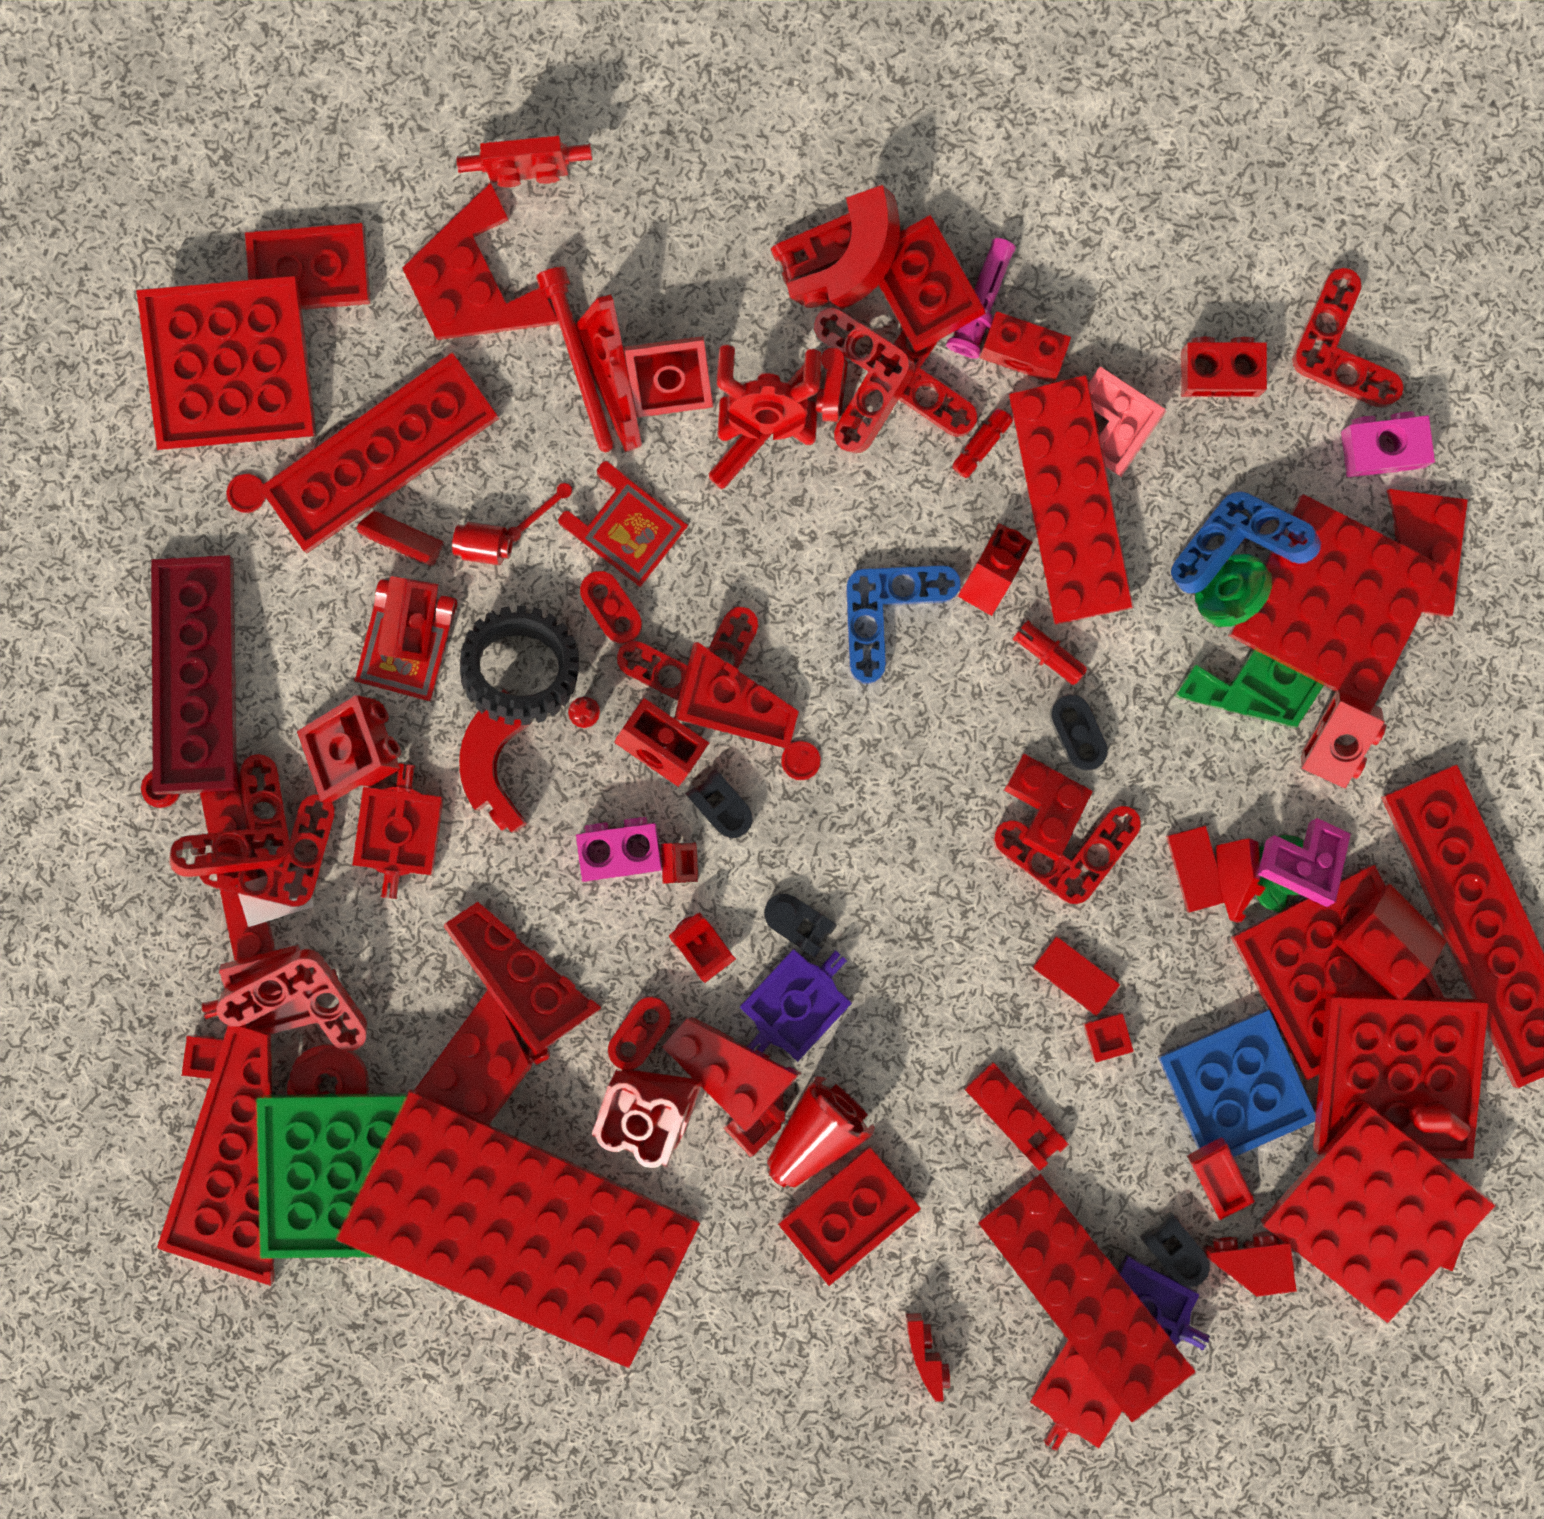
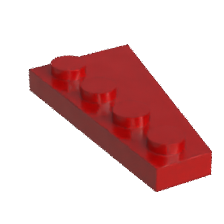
(526, 988)

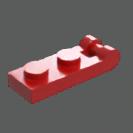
(821, 244)
(1014, 1115)

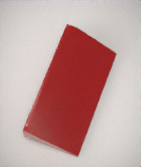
(400, 538)
(408, 619)

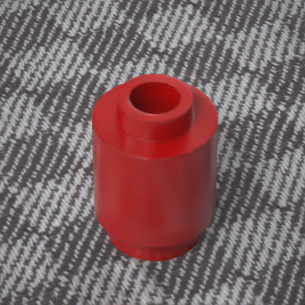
(482, 543)

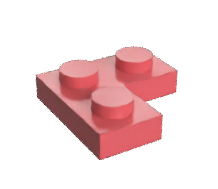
(1129, 415)

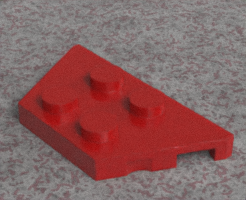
(478, 1064)

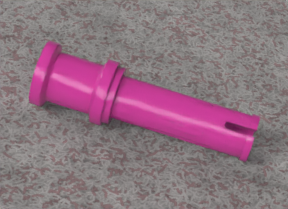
(968, 338)

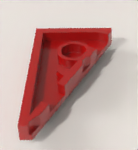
(606, 360)

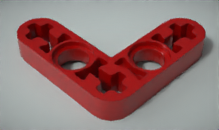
(1333, 357)
(876, 379)
(921, 379)
(649, 652)
(257, 829)
(1065, 868)
(278, 875)
(304, 986)

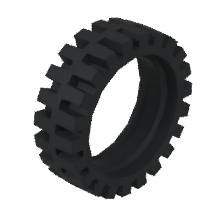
(519, 624)

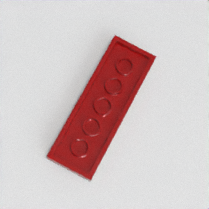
(379, 453)
(1071, 500)
(1087, 1298)

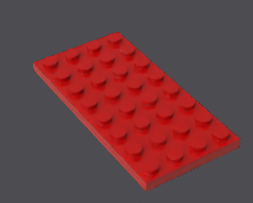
(518, 1229)

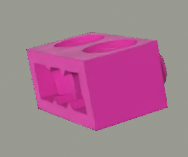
(620, 861)

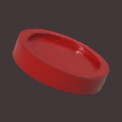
(244, 493)
(801, 760)

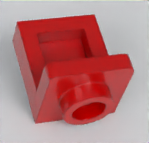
(701, 946)

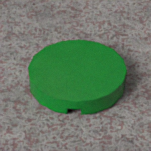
(1235, 591)

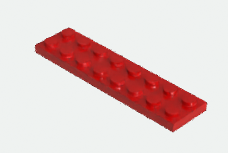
(1476, 913)

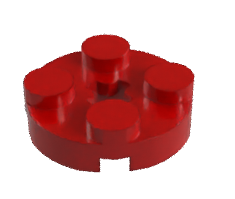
(328, 1059)

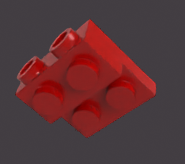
(349, 747)

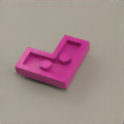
(1308, 870)

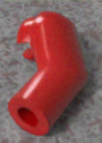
(1438, 1120)

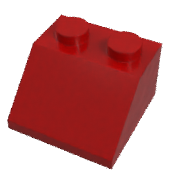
(1391, 943)

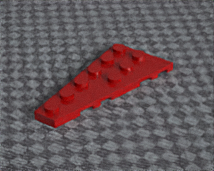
(218, 1188)

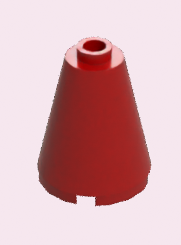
(817, 1134)

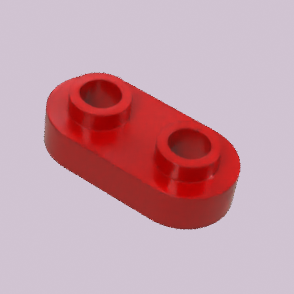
(611, 608)
(639, 1032)

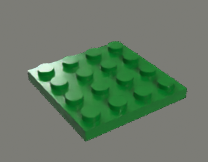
(313, 1165)

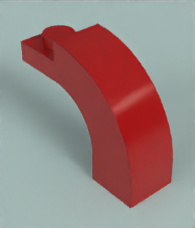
(867, 258)
(478, 768)

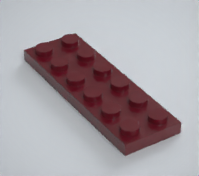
(193, 675)

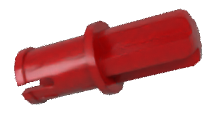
(1051, 653)
(584, 712)

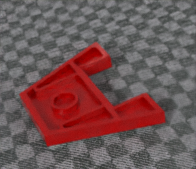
(458, 285)

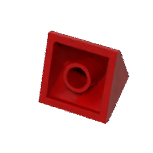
(669, 376)

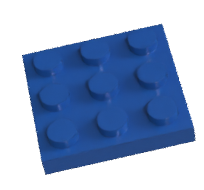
(1238, 1085)

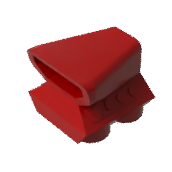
(646, 1114)

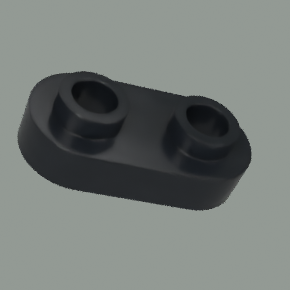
(1080, 731)

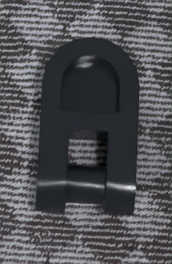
(731, 816)
(785, 915)
(1185, 1262)

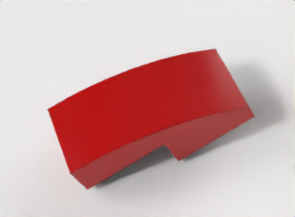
(929, 1365)

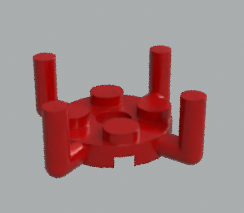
(767, 403)

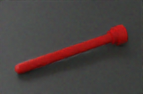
(555, 284)

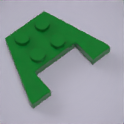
(1259, 690)

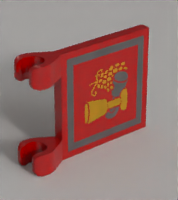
(629, 530)
(399, 674)

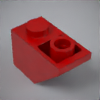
(995, 569)
(1260, 1266)

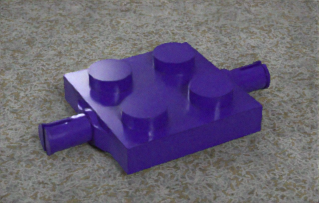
(796, 1004)
(1165, 1300)

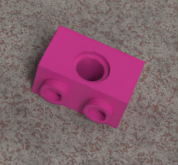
(1410, 438)

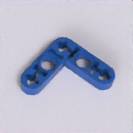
(1235, 529)
(885, 595)

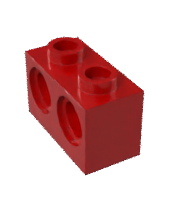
(1225, 379)

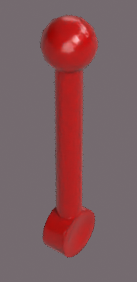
(563, 491)

